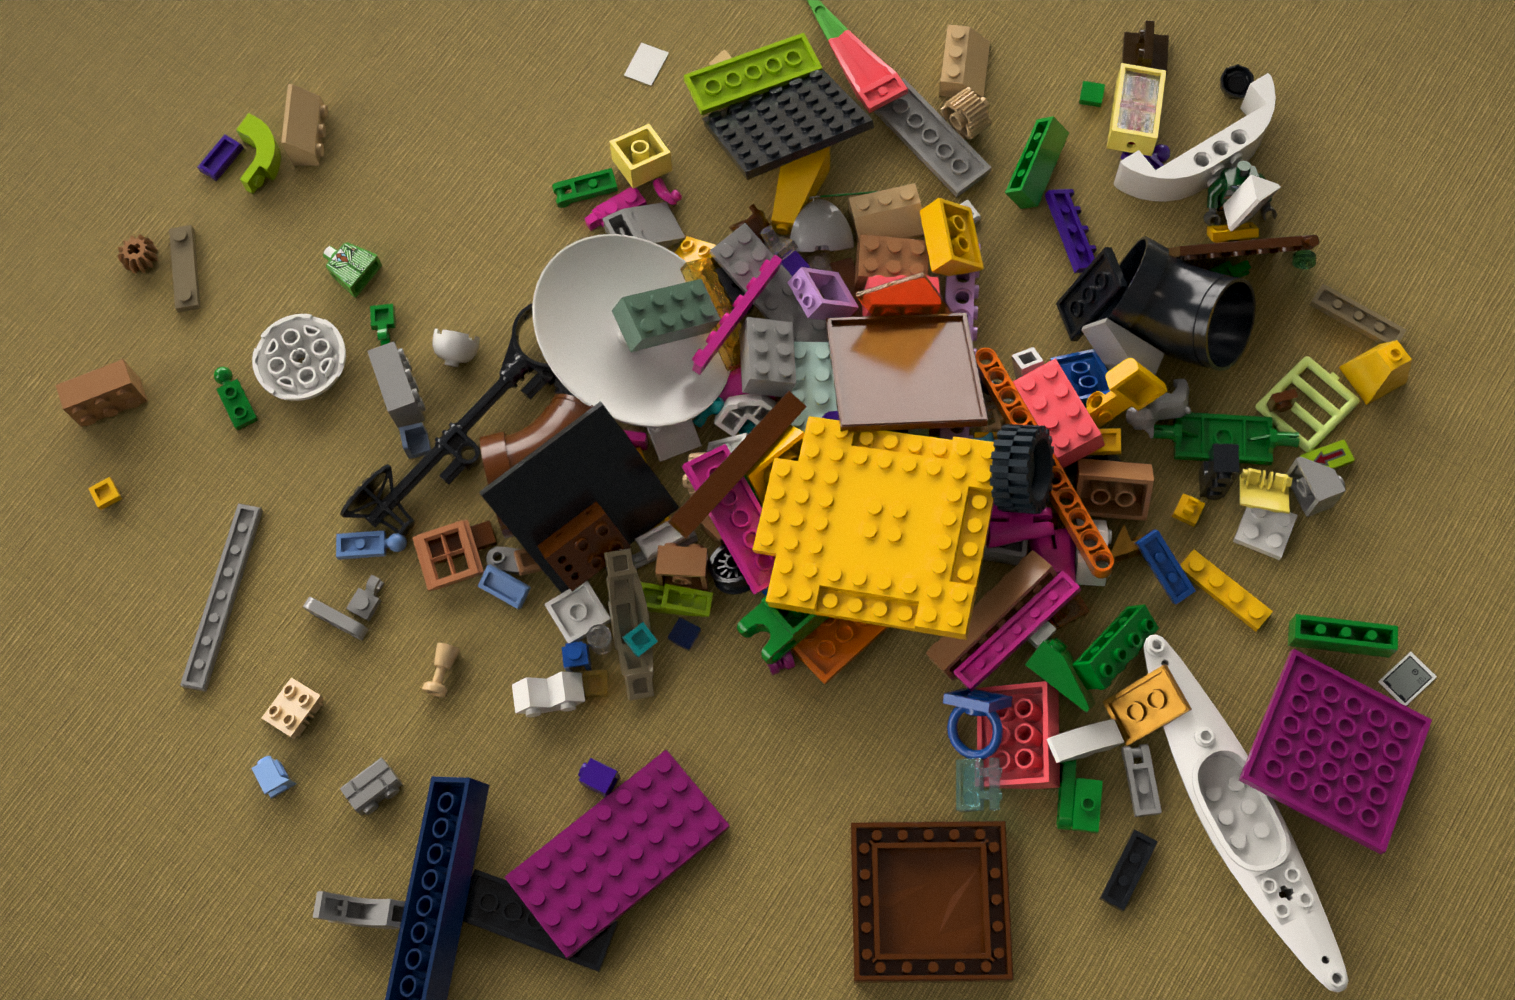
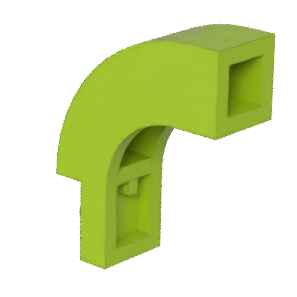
(268, 155)

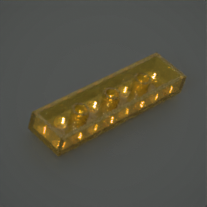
(706, 271)

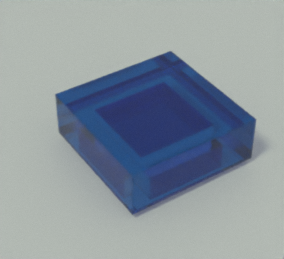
(684, 634)

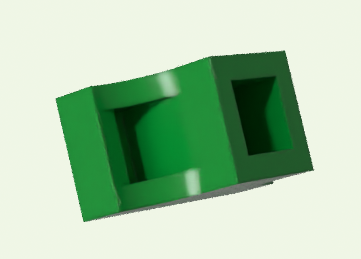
(1087, 805)

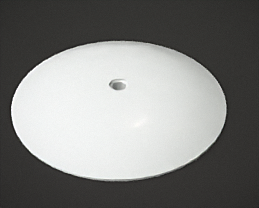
(587, 346)

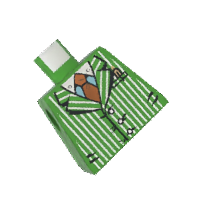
(352, 266)

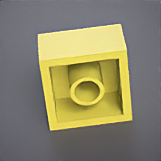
(641, 156)

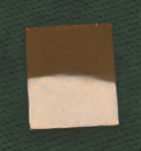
(904, 297)

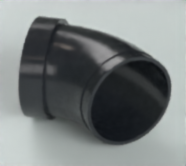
(1183, 307)

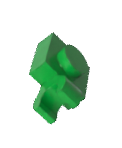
(1239, 270)
(383, 319)

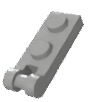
(1141, 781)

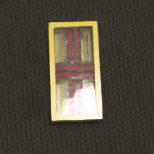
(1136, 109)

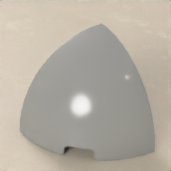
(821, 227)

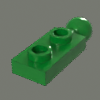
(234, 399)

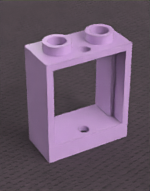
(837, 300)

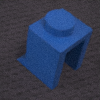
(576, 655)

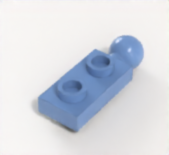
(367, 544)

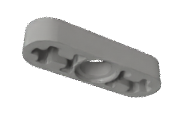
(335, 618)

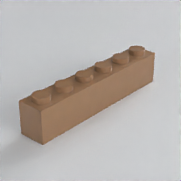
(994, 611)

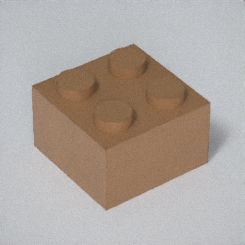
(683, 566)

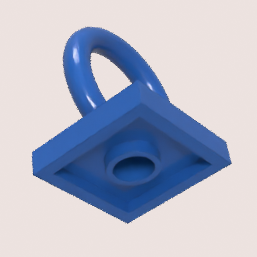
(976, 704)

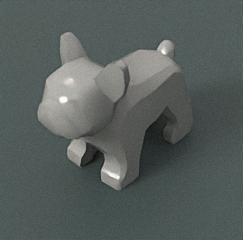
(1163, 408)

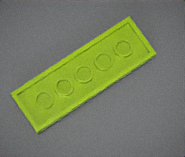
(751, 73)

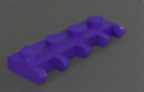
(1070, 228)

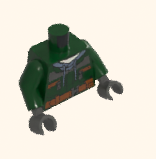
(1226, 185)

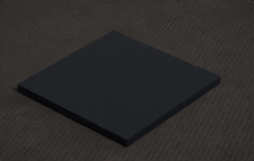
(571, 472)

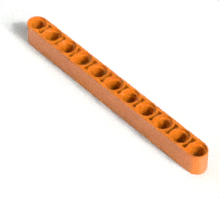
(1064, 489)

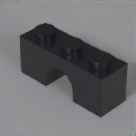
(1220, 471)

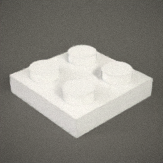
(1265, 531)
(577, 612)

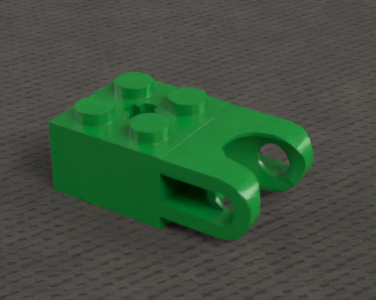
(785, 627)

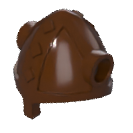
(755, 222)

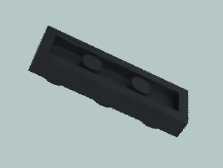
(1128, 870)

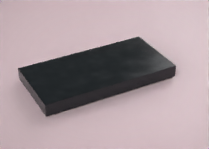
(1091, 293)

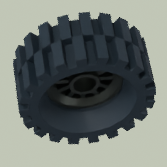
(1022, 468)

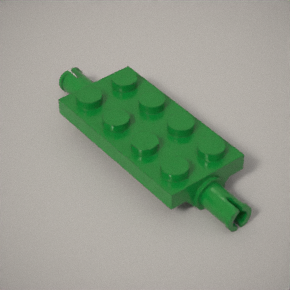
(1197, 432)

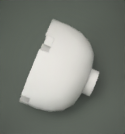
(454, 347)

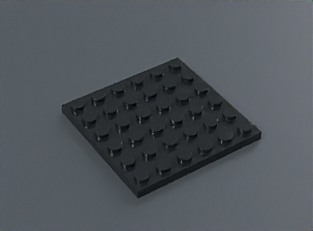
(787, 123)

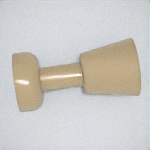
(444, 659)

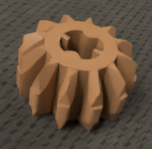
(137, 254)

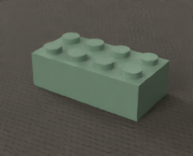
(665, 315)

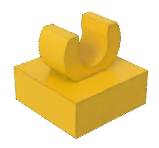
(1188, 509)

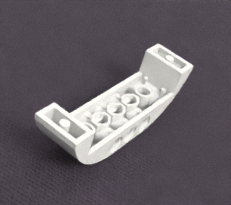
(1204, 162)

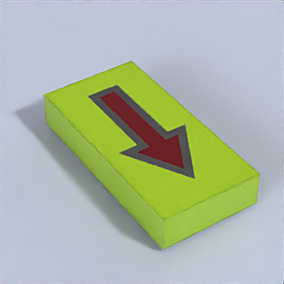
(1333, 455)

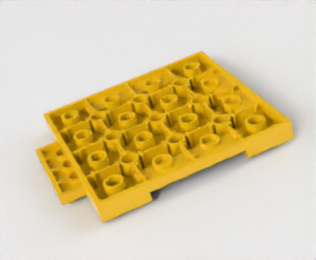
(879, 528)

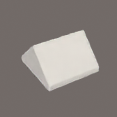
(1248, 200)

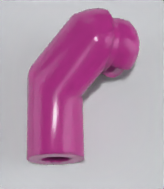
(661, 189)

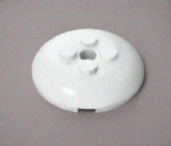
(293, 339)

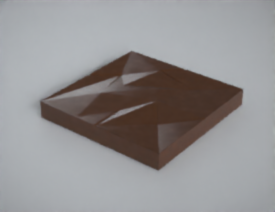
(930, 902)

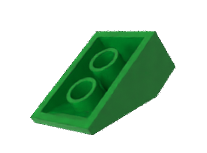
(1055, 666)

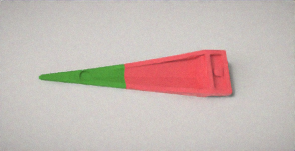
(868, 75)

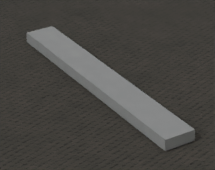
(221, 598)

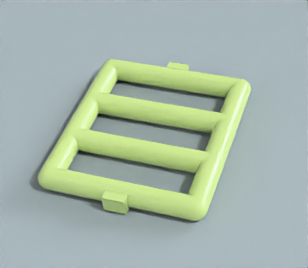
(1337, 414)

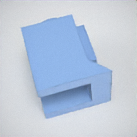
(272, 776)

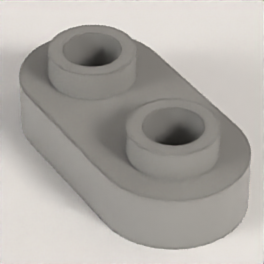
(507, 563)

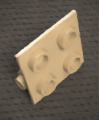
(292, 708)

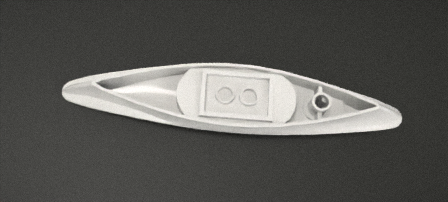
(1246, 824)

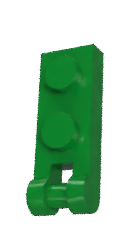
(585, 187)

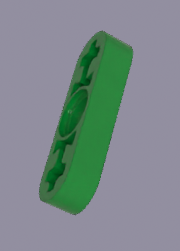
(1066, 795)

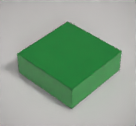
(1091, 94)

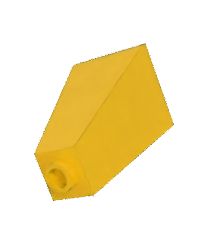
(795, 185)
(1378, 370)

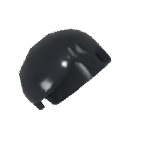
(1236, 81)

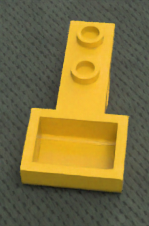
(1129, 386)

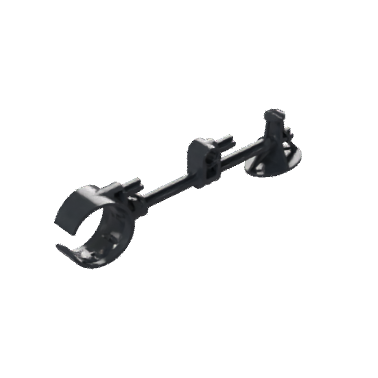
(453, 441)

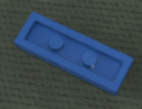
(1165, 566)

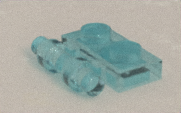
(970, 784)

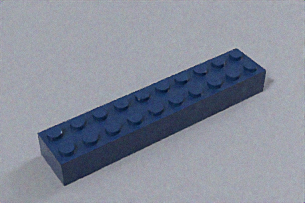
(438, 890)

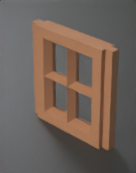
(469, 549)

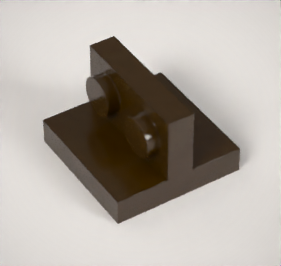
(1146, 48)

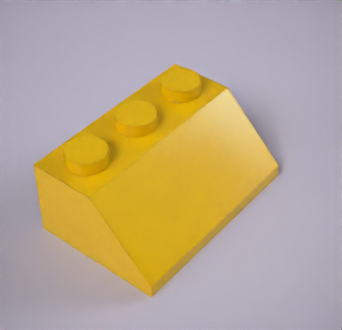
(951, 238)

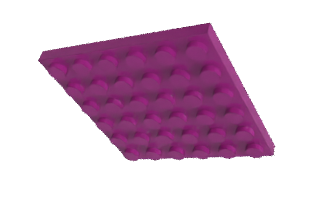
(1336, 751)

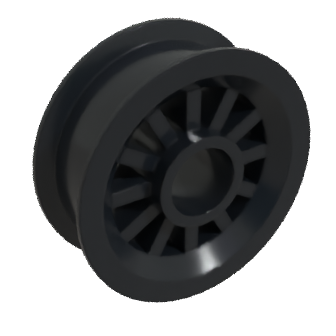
(726, 572)

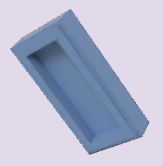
(504, 586)

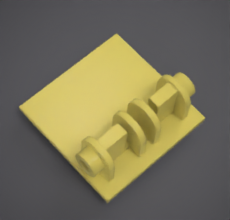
(1264, 493)

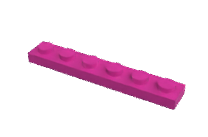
(741, 307)
(1017, 630)

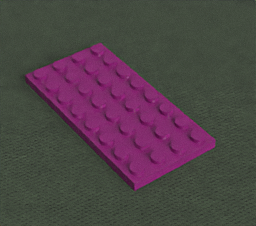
(616, 853)

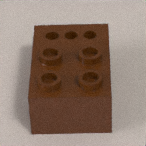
(580, 545)

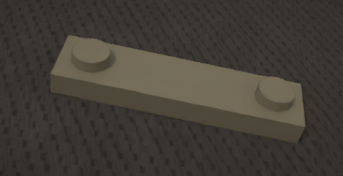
(184, 268)
(1356, 316)

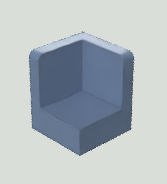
(415, 440)

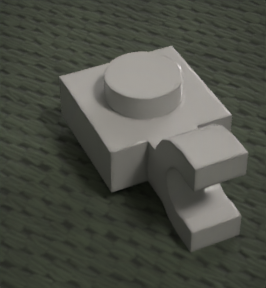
(365, 602)

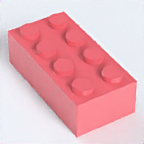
(1059, 408)

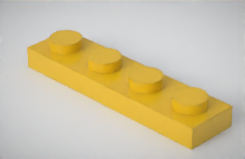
(1225, 590)

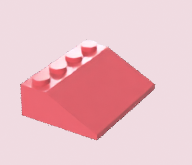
(1026, 726)

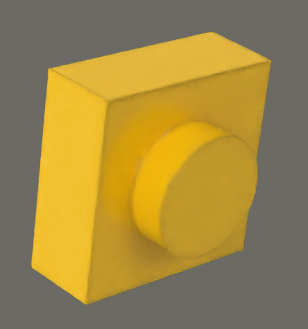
(105, 493)

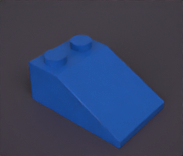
(1084, 372)

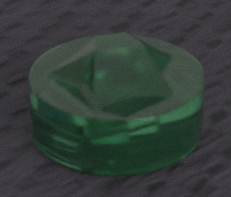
(1304, 259)

